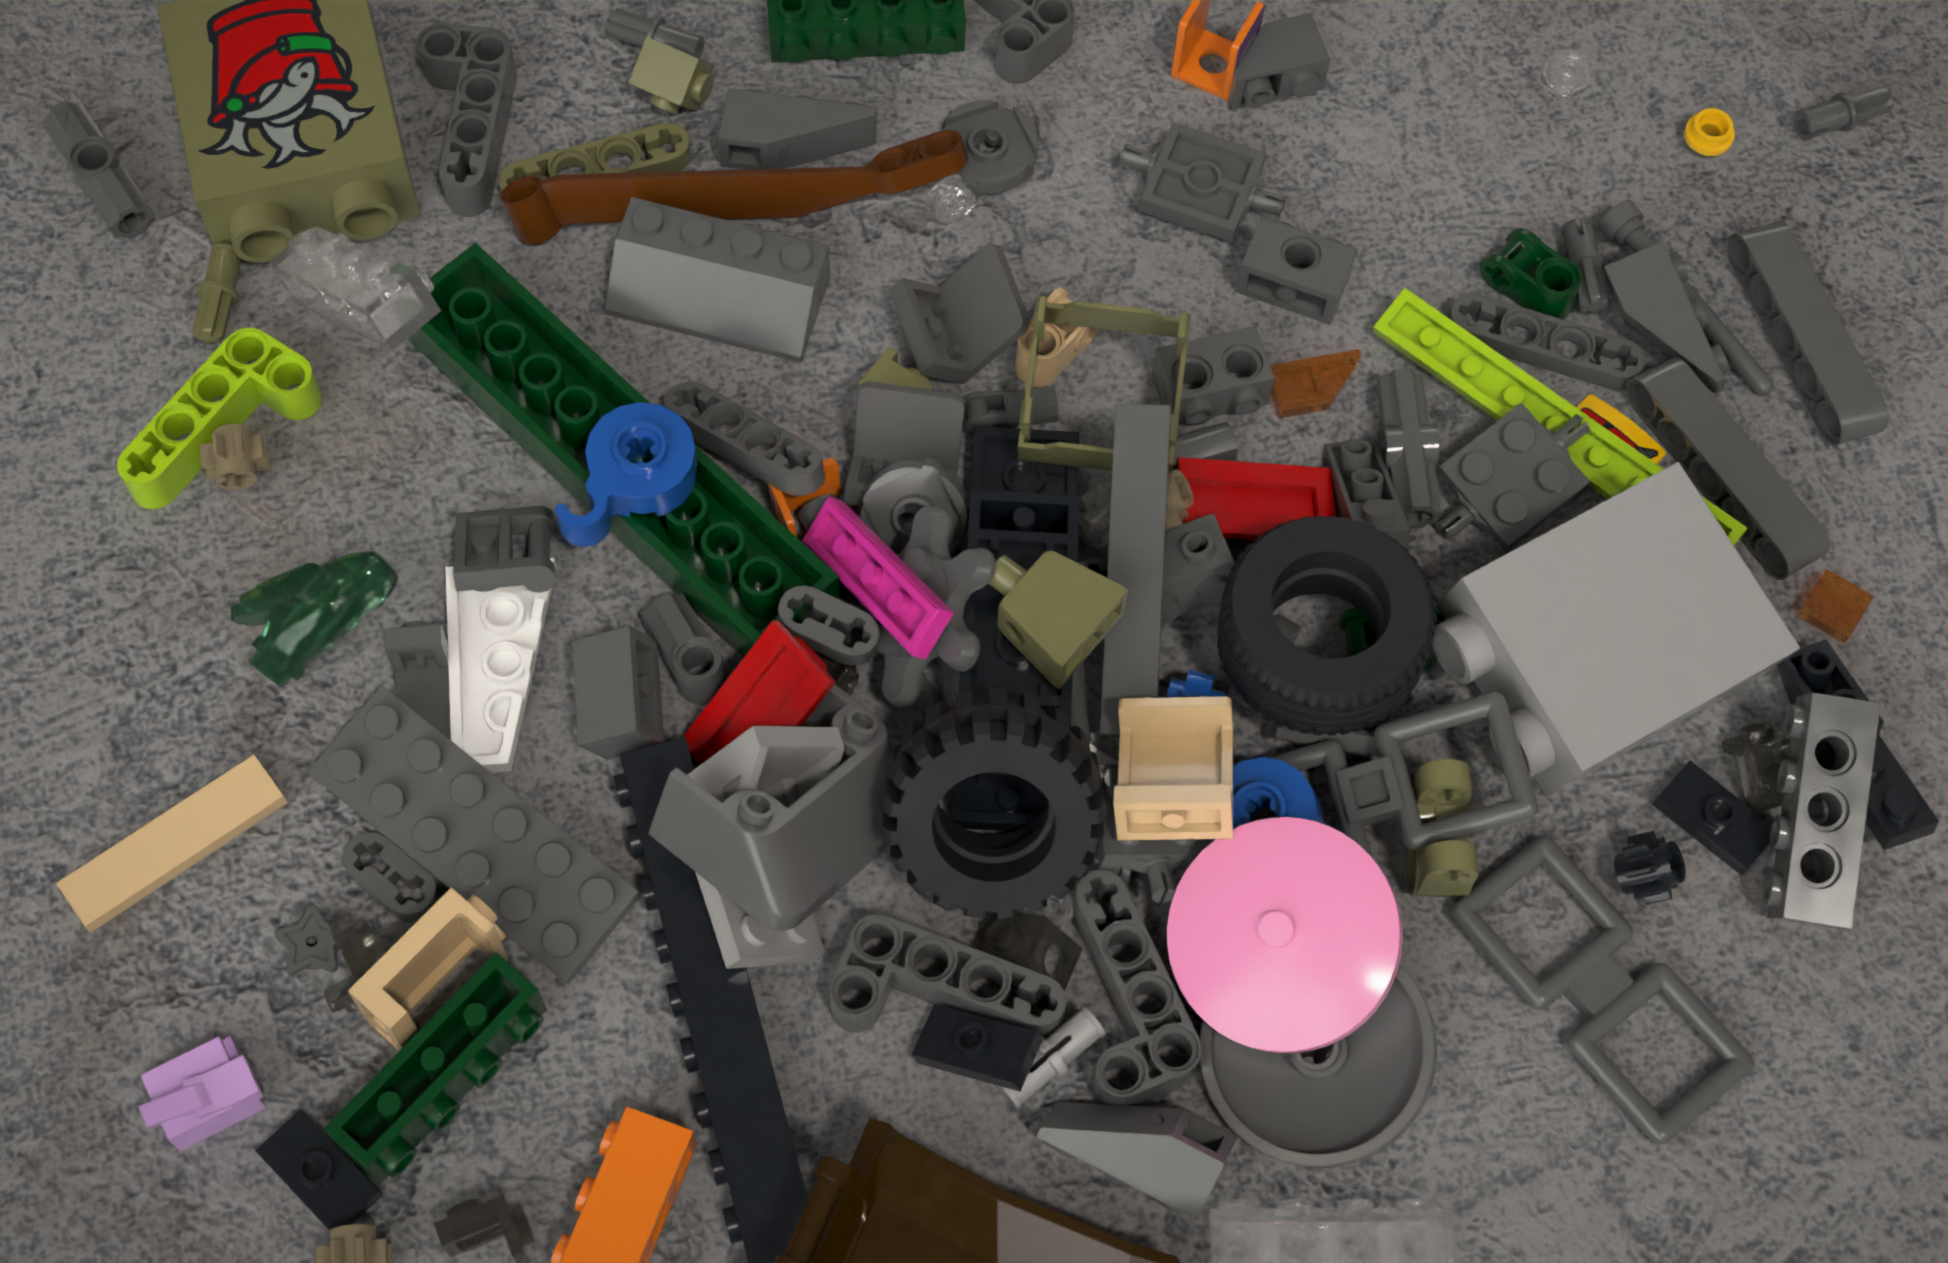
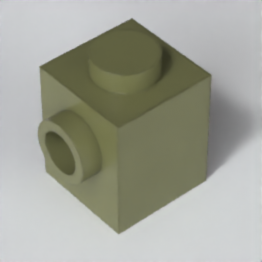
(672, 76)

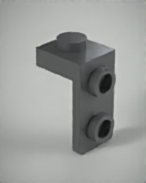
(421, 670)

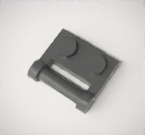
(486, 549)

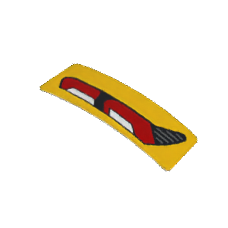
(1621, 427)

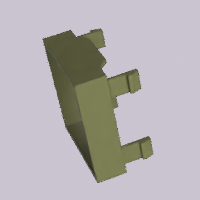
(1101, 317)

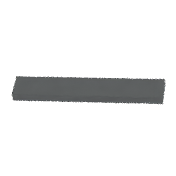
(1136, 555)

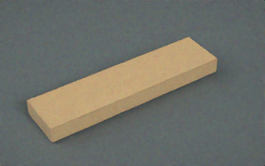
(171, 843)

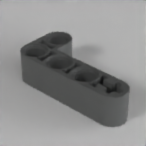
(1030, 35)
(484, 75)
(1124, 983)
(950, 989)

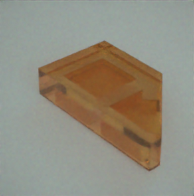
(1311, 382)

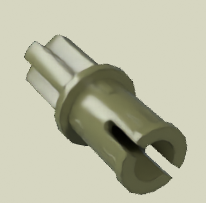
(217, 294)

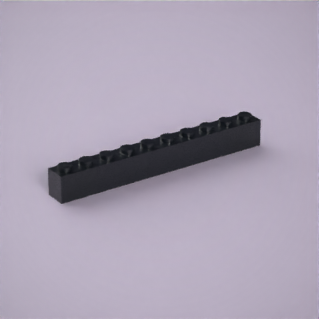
(724, 1027)

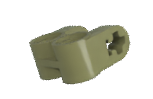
(1446, 866)

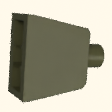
(1056, 611)

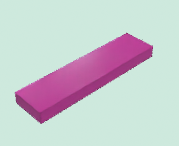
(878, 578)

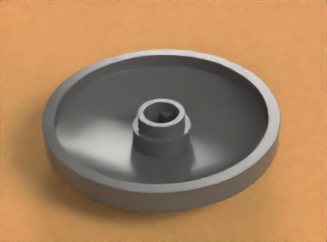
(1334, 1100)

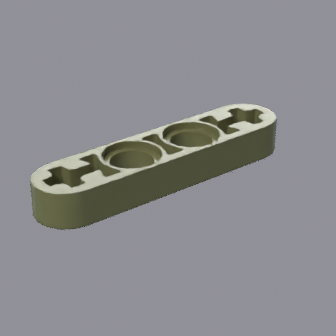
(594, 155)

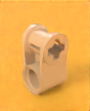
(1060, 345)

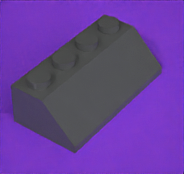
(717, 279)

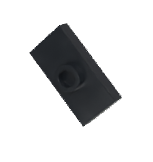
(1715, 817)
(977, 1047)
(318, 1172)

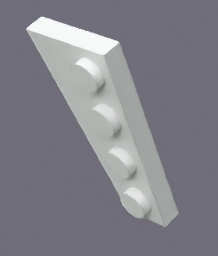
(491, 667)

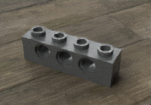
(1852, 731)

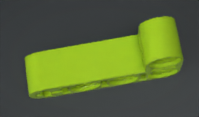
(160, 466)

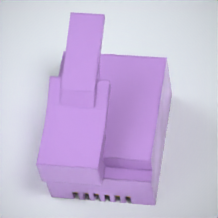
(201, 1093)

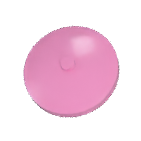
(1284, 935)

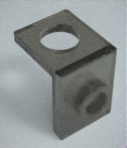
(1026, 941)

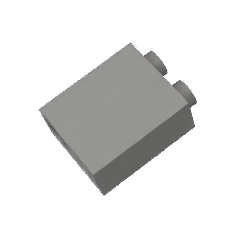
(1611, 628)

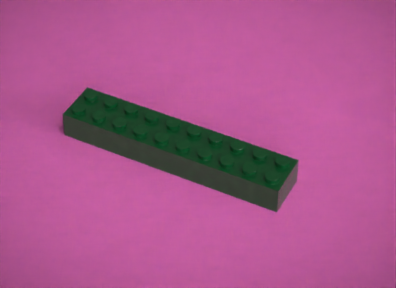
(550, 395)

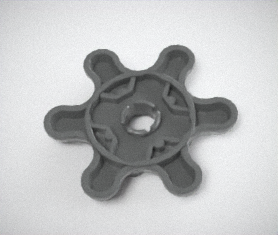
(953, 583)

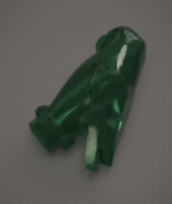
(311, 610)

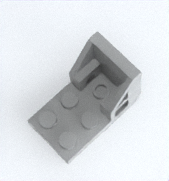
(786, 766)

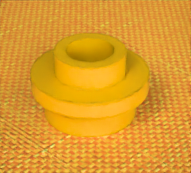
(1711, 122)

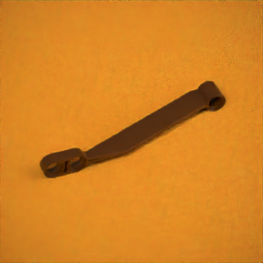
(544, 206)

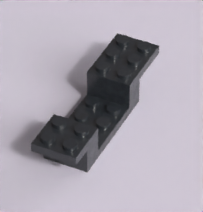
(1021, 514)

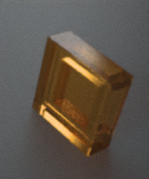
(1835, 606)

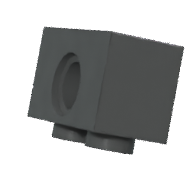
(1309, 291)

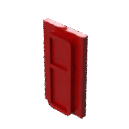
(1255, 495)
(771, 686)

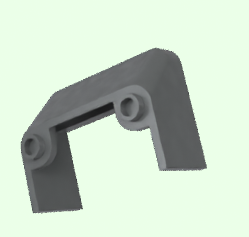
(780, 858)

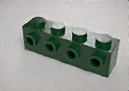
(863, 28)
(437, 1069)

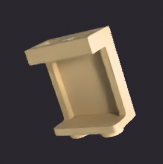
(1175, 769)
(423, 961)

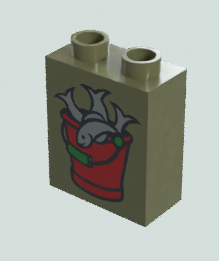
(286, 120)

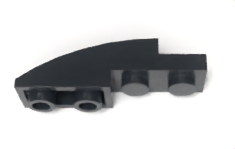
(1894, 805)

